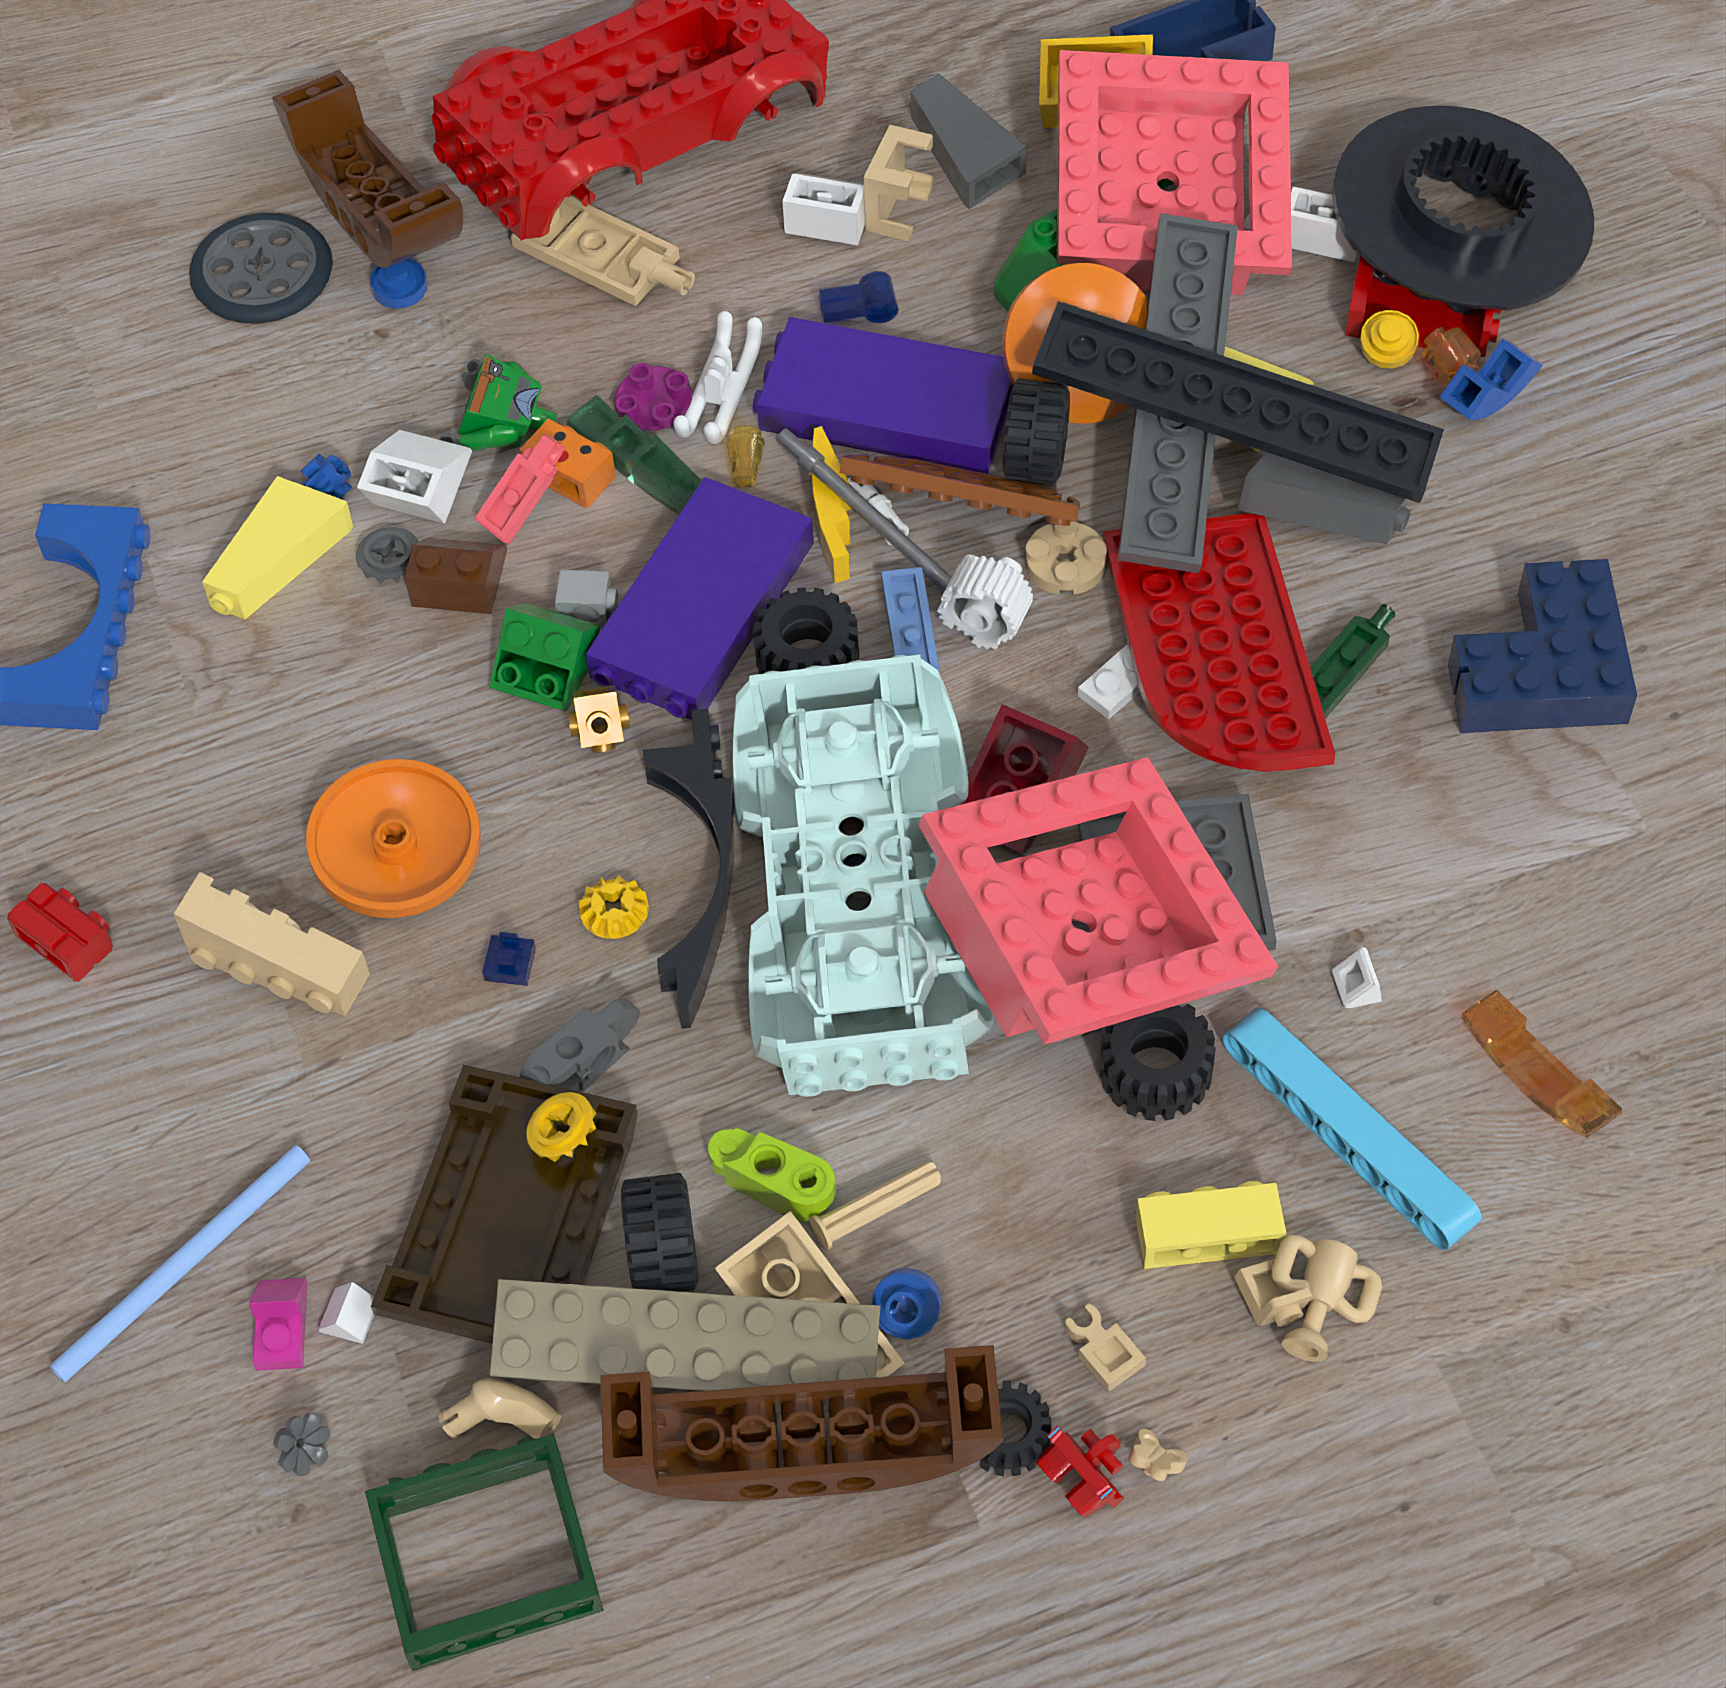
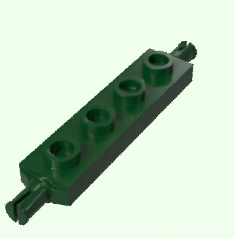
(1350, 657)

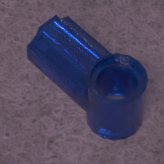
(870, 298)

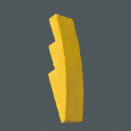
(831, 514)

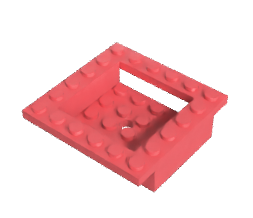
(1177, 120)
(1147, 892)

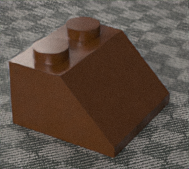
(454, 574)

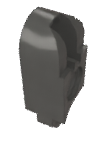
(583, 1047)

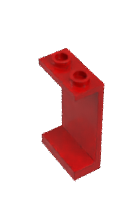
(1374, 296)

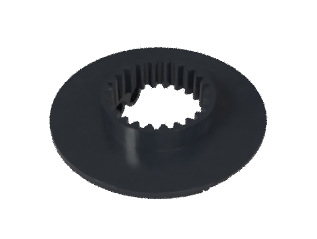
(1444, 262)

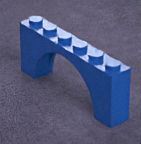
(74, 683)

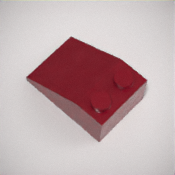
(1022, 755)

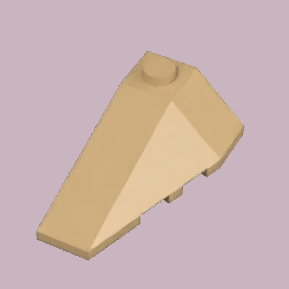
(790, 1266)

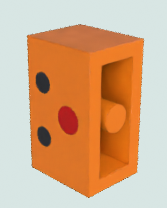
(583, 467)

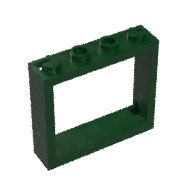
(501, 1622)

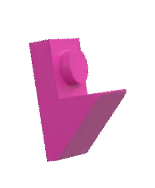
(279, 1323)

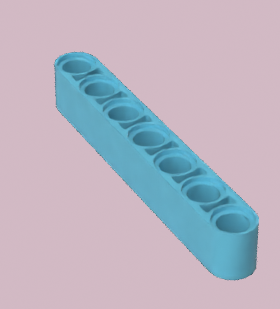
(1352, 1129)

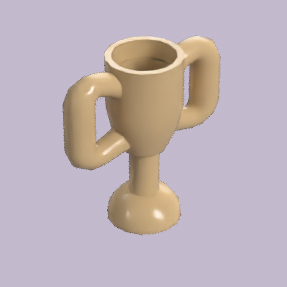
(1328, 1277)

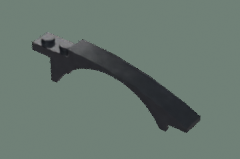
(699, 784)

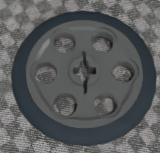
(259, 306)

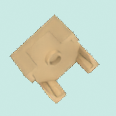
(889, 180)

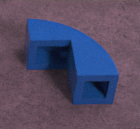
(1498, 382)

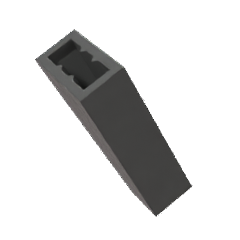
(967, 142)
(1321, 500)

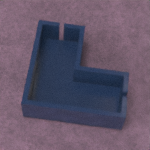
(1206, 30)
(1560, 670)

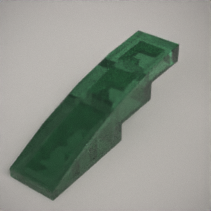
(636, 456)

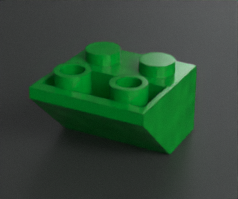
(542, 655)

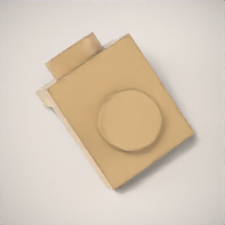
(1266, 1299)

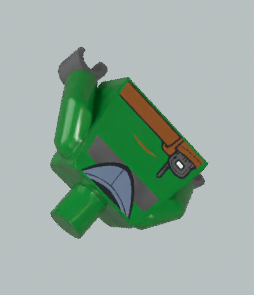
(498, 406)

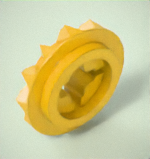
(616, 922)
(562, 1108)

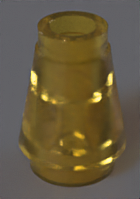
(745, 453)

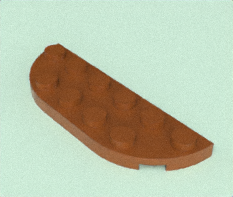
(947, 481)

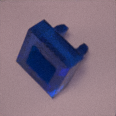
(509, 959)

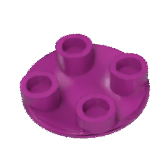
(653, 396)

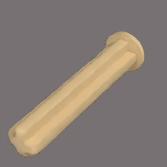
(875, 1203)

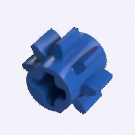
(327, 475)

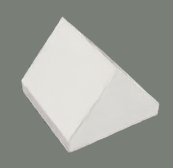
(1357, 980)
(348, 1313)

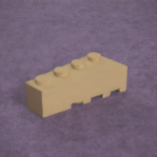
(269, 949)

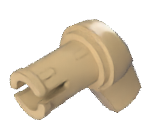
(500, 1402)

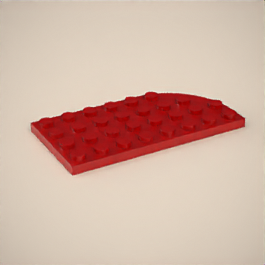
(1224, 651)

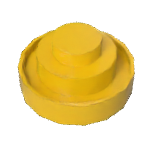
(1389, 339)

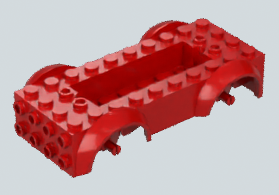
(531, 125)

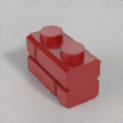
(61, 931)

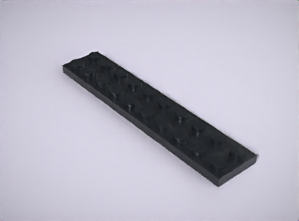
(1238, 401)

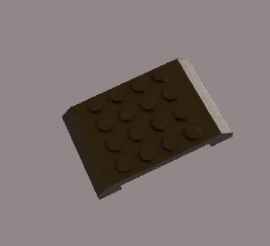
(500, 1208)

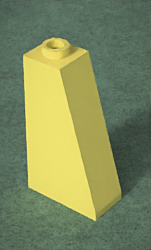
(274, 546)

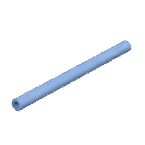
(179, 1264)

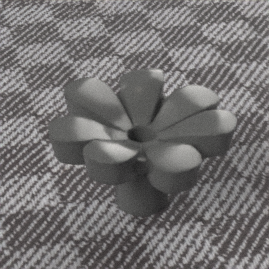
(301, 1443)

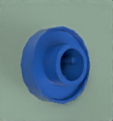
(399, 284)
(907, 1303)

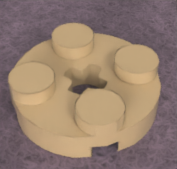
(1078, 540)

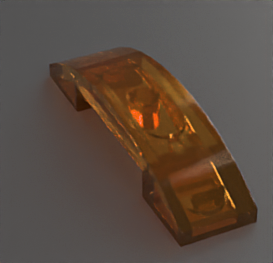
(1535, 1070)

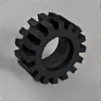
(1035, 1440)

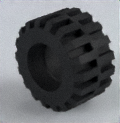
(1036, 431)
(800, 618)
(1153, 1089)
(659, 1233)

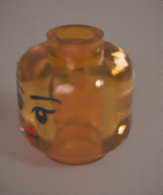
(1448, 352)

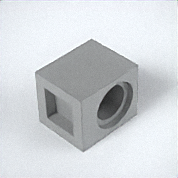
(586, 596)

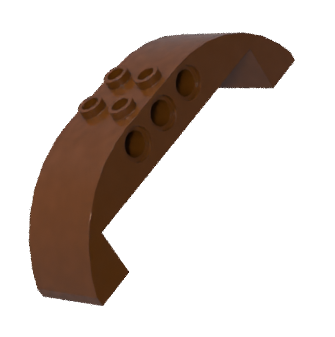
(359, 176)
(801, 1434)

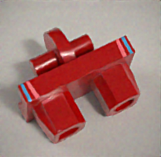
(1066, 1454)

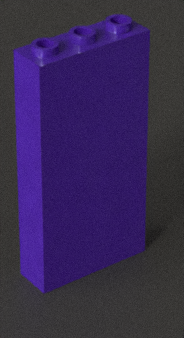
(885, 394)
(699, 599)

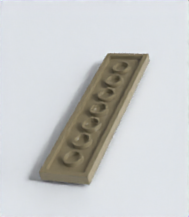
(678, 1337)

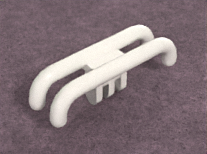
(719, 382)

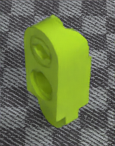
(742, 1155)

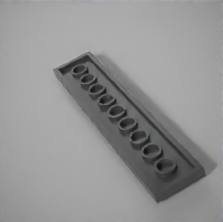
(1167, 459)

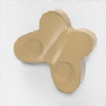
(1154, 1458)

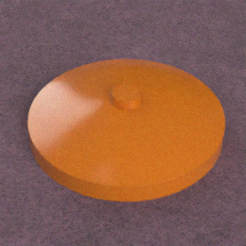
(1082, 286)
(393, 838)

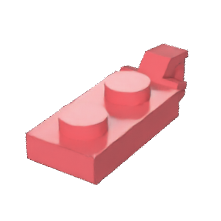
(520, 489)

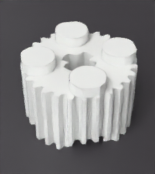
(986, 600)

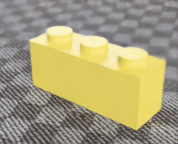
(1209, 1224)

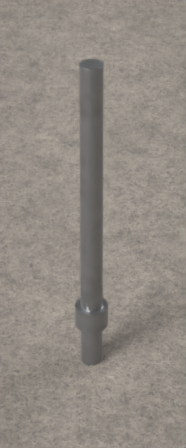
(813, 462)

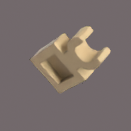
(1107, 1352)

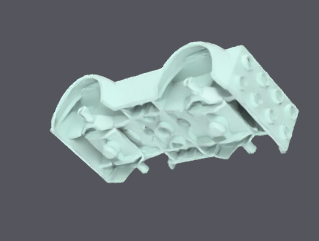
(830, 987)

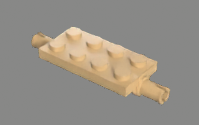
(607, 253)

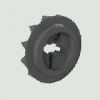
(379, 545)

